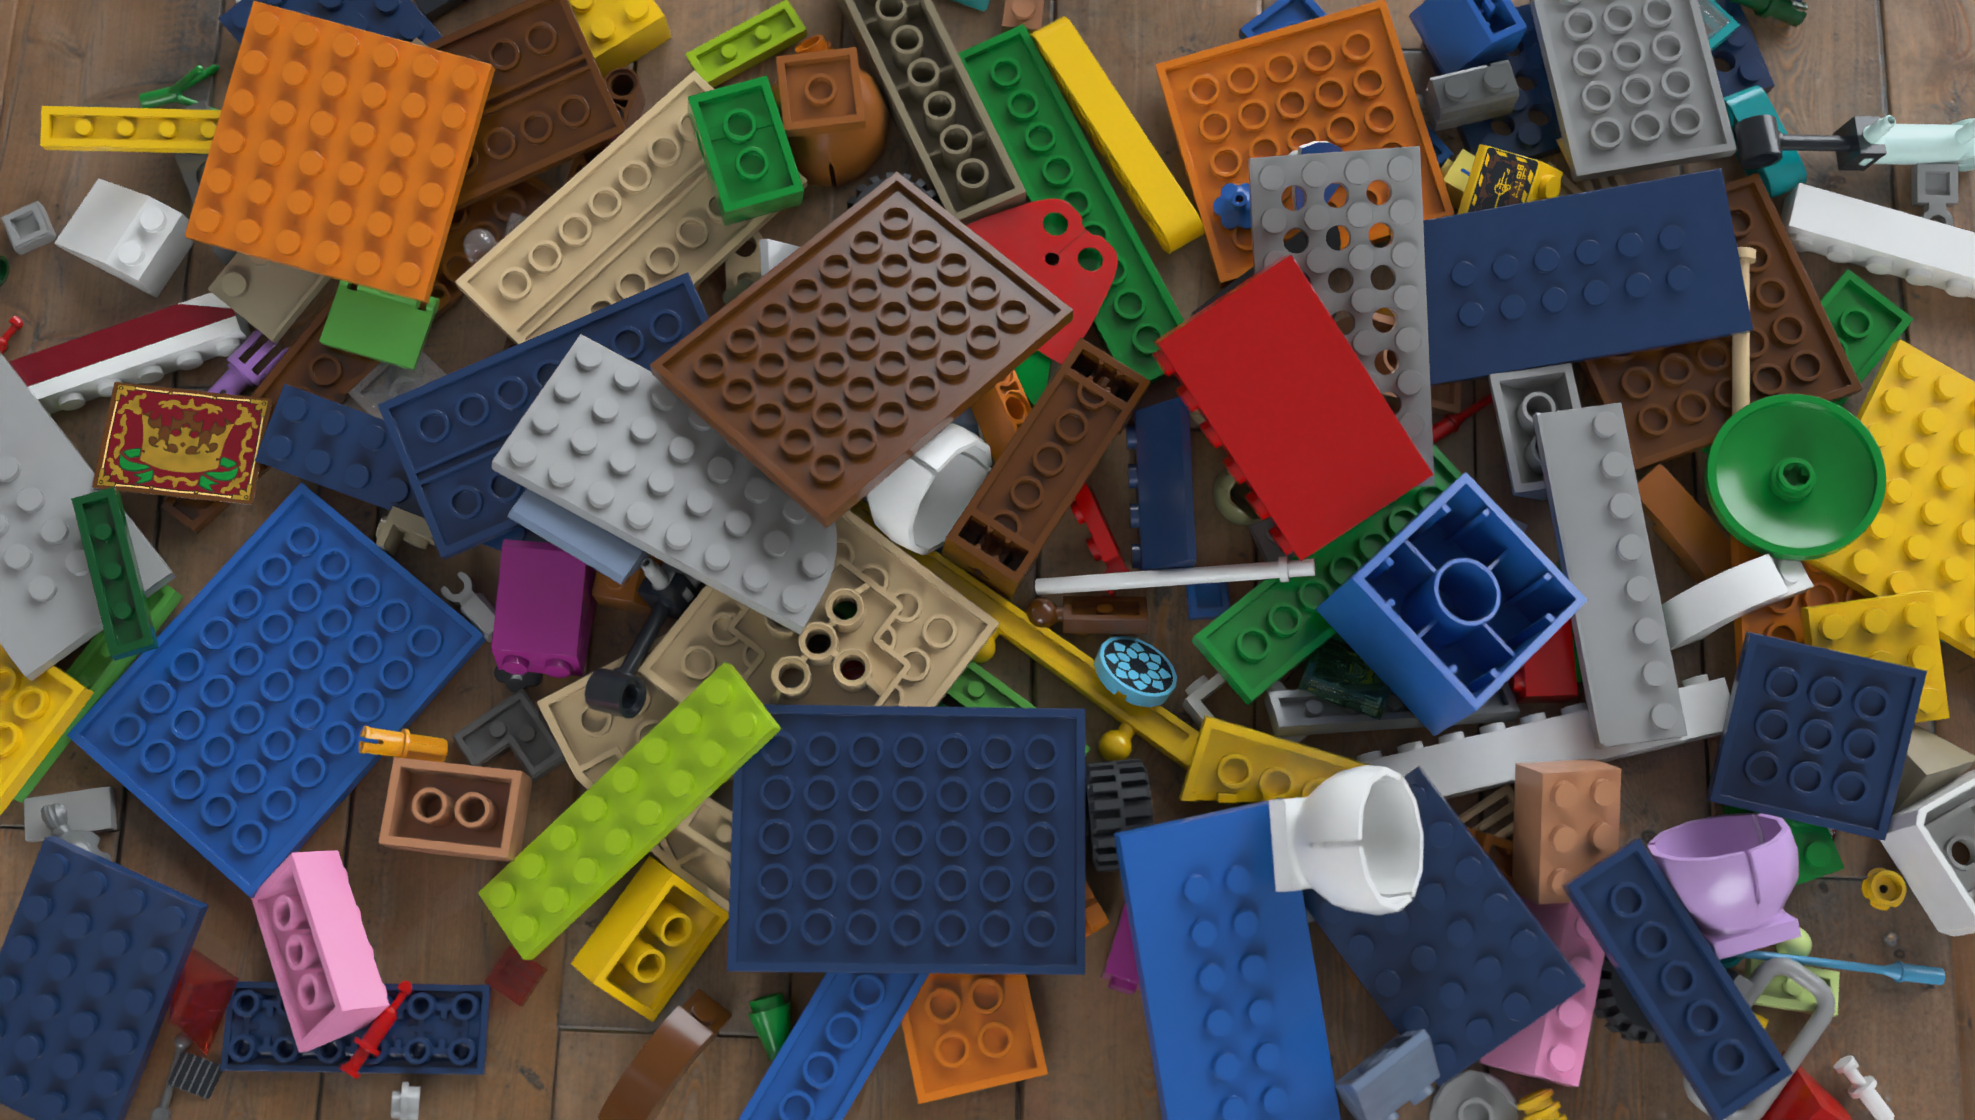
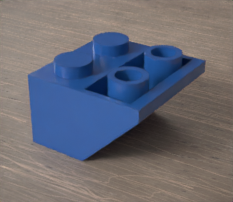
(1468, 31)

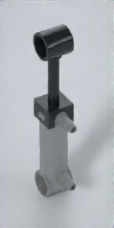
(668, 595)

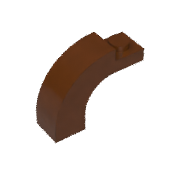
(665, 1059)

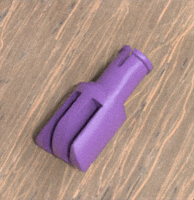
(240, 374)

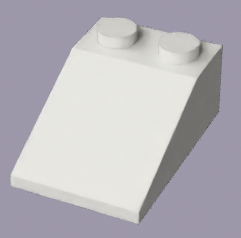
(127, 236)

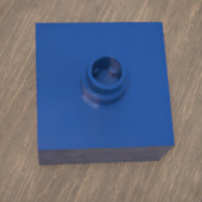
(1452, 605)

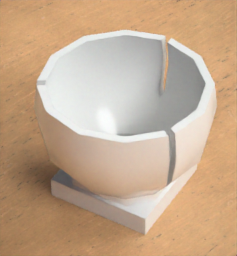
(931, 490)
(1351, 841)

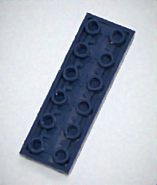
(435, 1033)

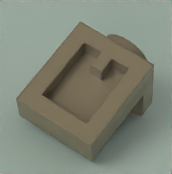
(404, 526)

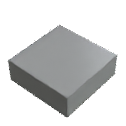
(29, 228)

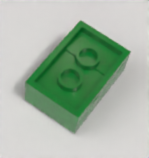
(745, 150)

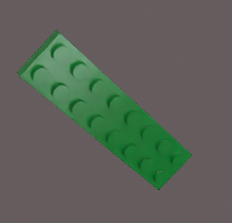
(1279, 622)

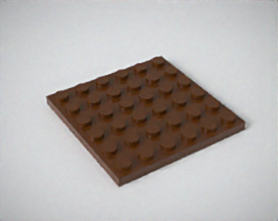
(1683, 392)

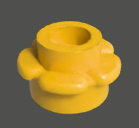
(1894, 885)

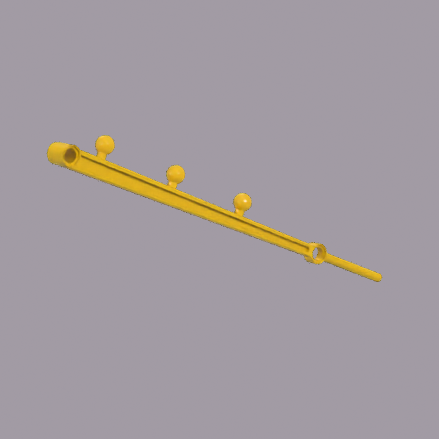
(1064, 660)

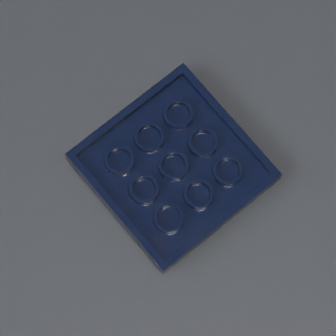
(1816, 735)

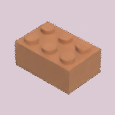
(455, 810)
(1562, 824)

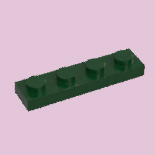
(114, 573)

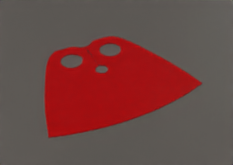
(1024, 241)

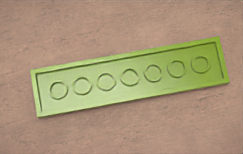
(628, 811)

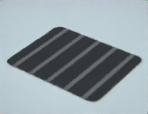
(195, 1075)

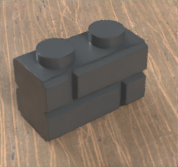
(1471, 95)

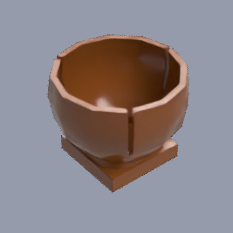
(830, 114)

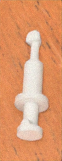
(1863, 1088)

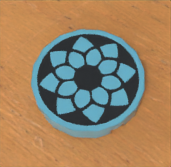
(1135, 671)

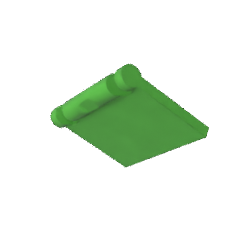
(378, 325)

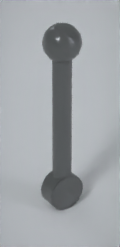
(162, 1112)

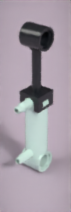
(1861, 143)

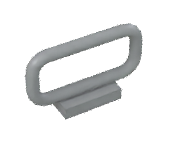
(1804, 1040)

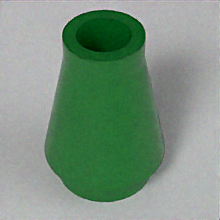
(771, 1021)

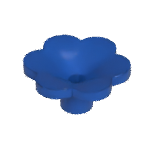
(1231, 212)

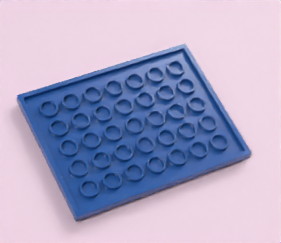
(264, 685)

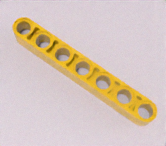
(1118, 136)

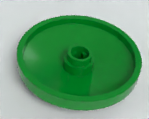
(1795, 477)

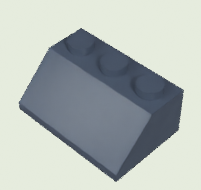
(578, 536)

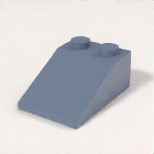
(1390, 1078)

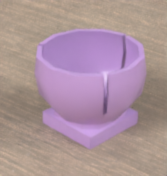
(1732, 878)

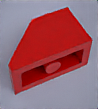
(1549, 673)

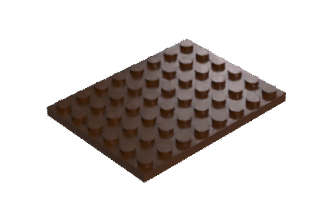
(861, 347)

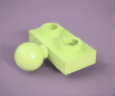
(1786, 993)

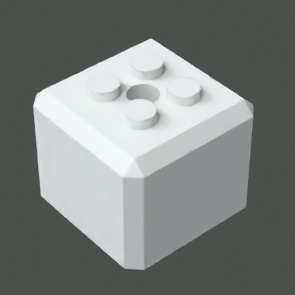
(1921, 848)

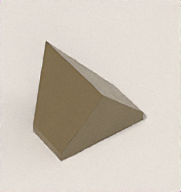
(1929, 766)

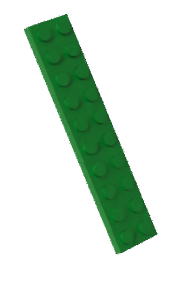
(1060, 164)

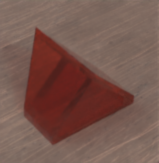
(201, 999)

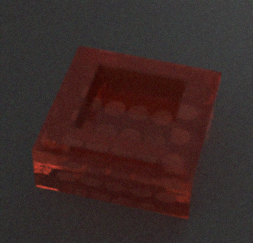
(515, 976)

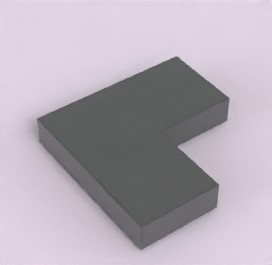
(513, 726)

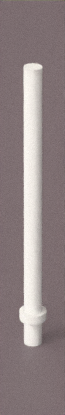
(1180, 576)

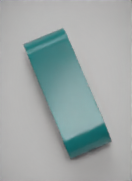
(1790, 170)

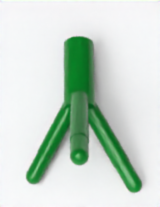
(174, 93)

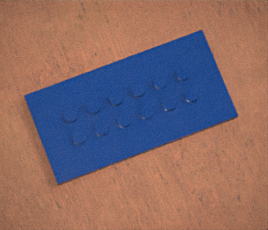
(1225, 971)

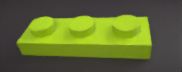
(747, 44)

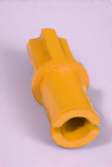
(403, 745)

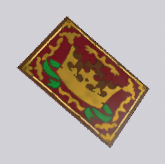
(182, 443)

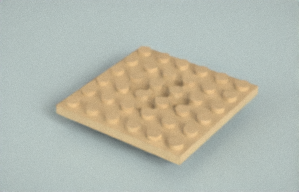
(907, 633)

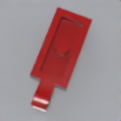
(1102, 543)

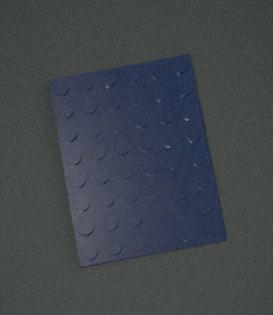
(911, 842)

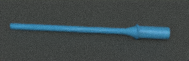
(1898, 970)

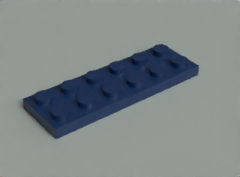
(1677, 980)

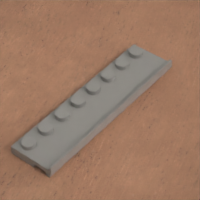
(1610, 561)

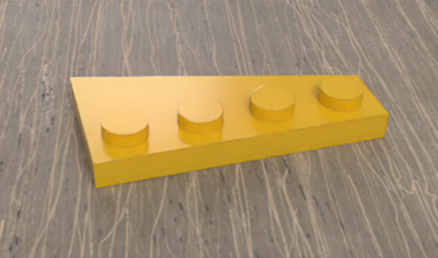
(1255, 767)

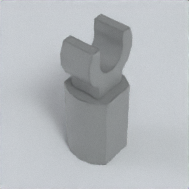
(474, 607)

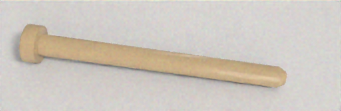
(1741, 342)

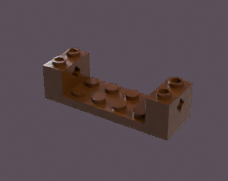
(1044, 468)

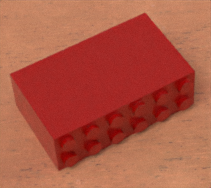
(1291, 409)

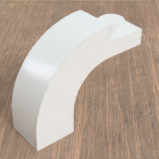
(1731, 595)

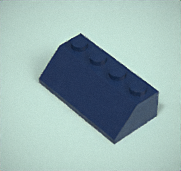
(1162, 487)

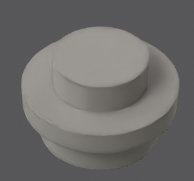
(405, 1103)

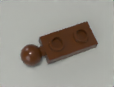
(1092, 614)

